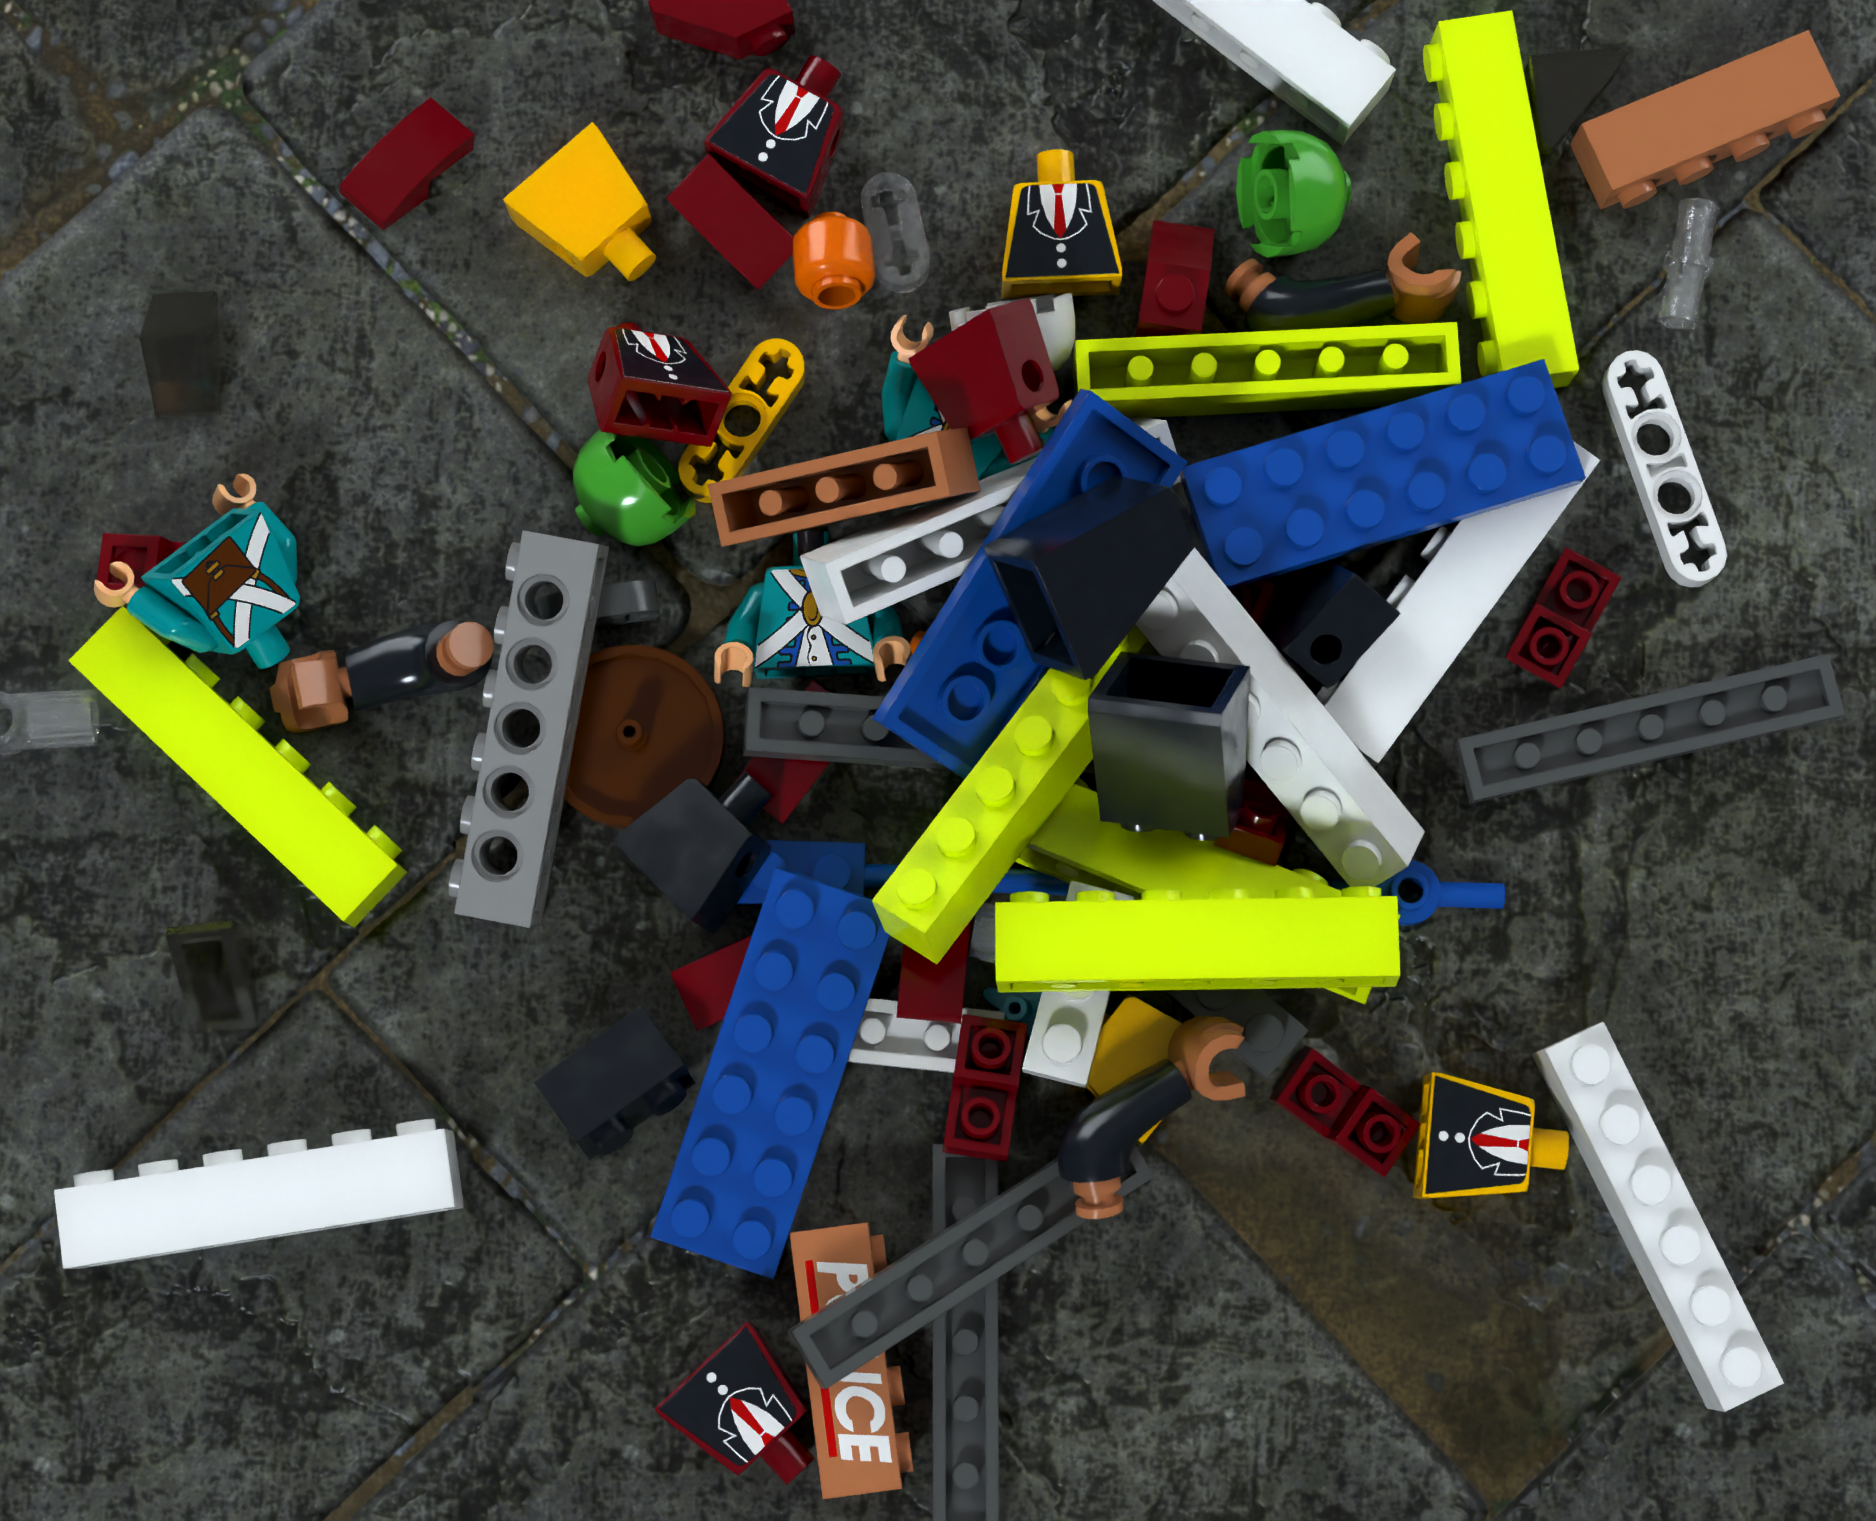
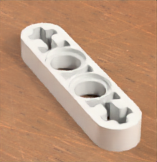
(1673, 466)

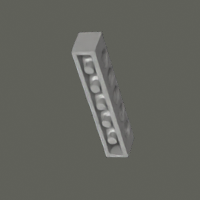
(477, 884)

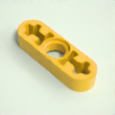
(780, 390)

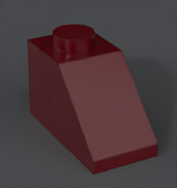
(726, 26)
(1175, 280)

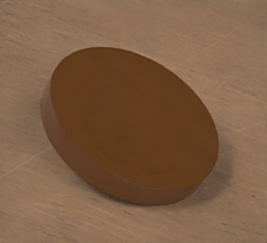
(641, 733)

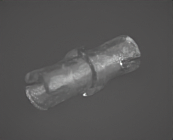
(1688, 263)

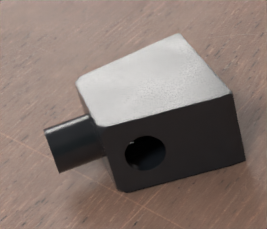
(1327, 622)
(701, 846)

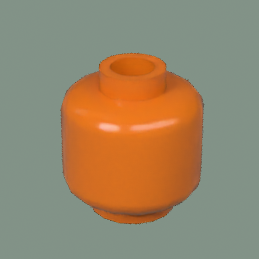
(833, 260)

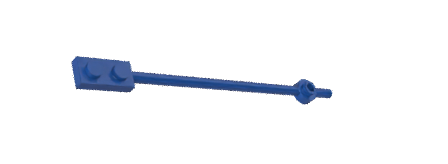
(845, 867)

